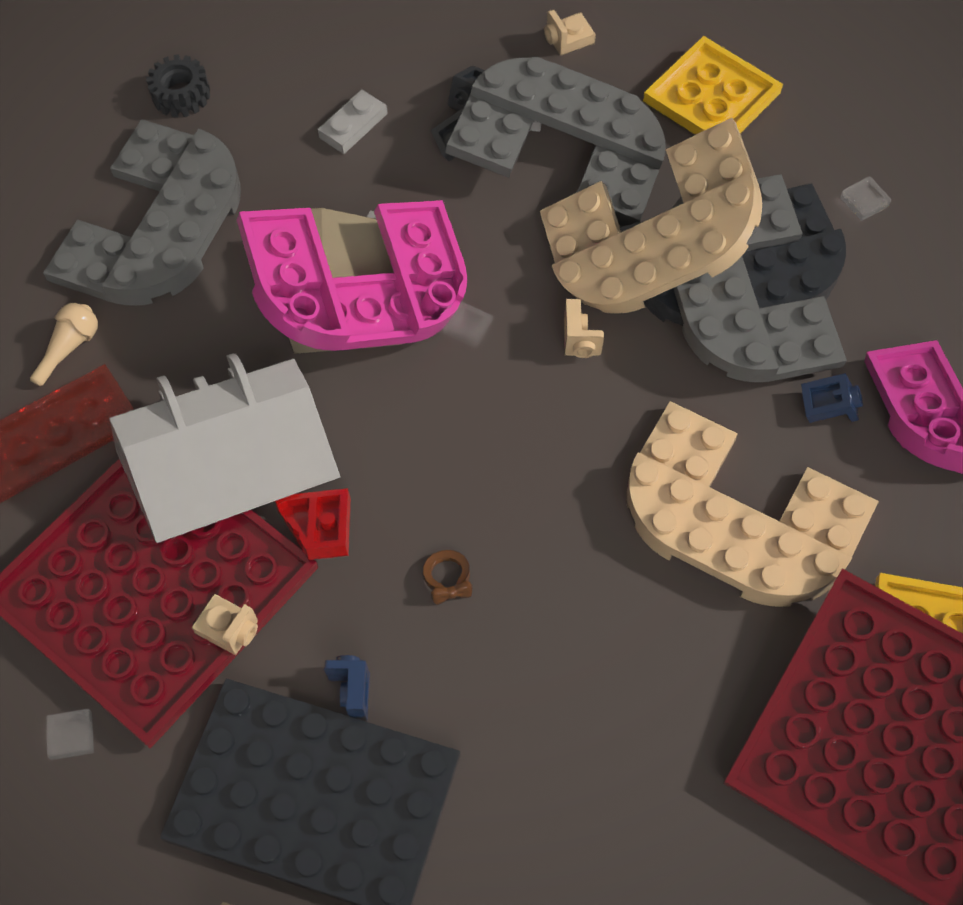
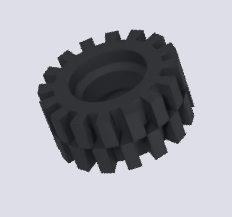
(176, 72)

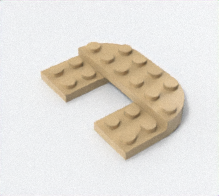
(696, 238)
(729, 540)

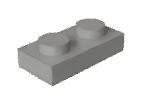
(352, 121)

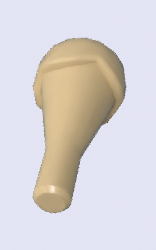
(73, 327)

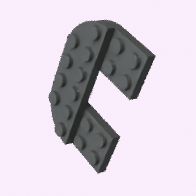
(528, 90)
(166, 250)
(751, 342)

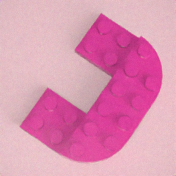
(356, 311)
(921, 401)

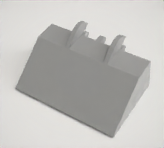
(223, 447)

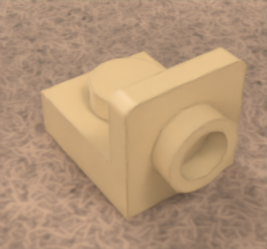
(568, 33)
(577, 337)
(226, 624)

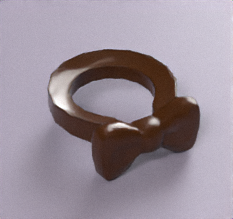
(440, 593)

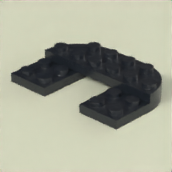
(787, 270)

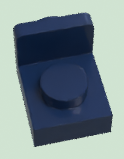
(831, 398)
(355, 692)

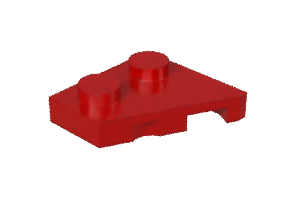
(318, 521)

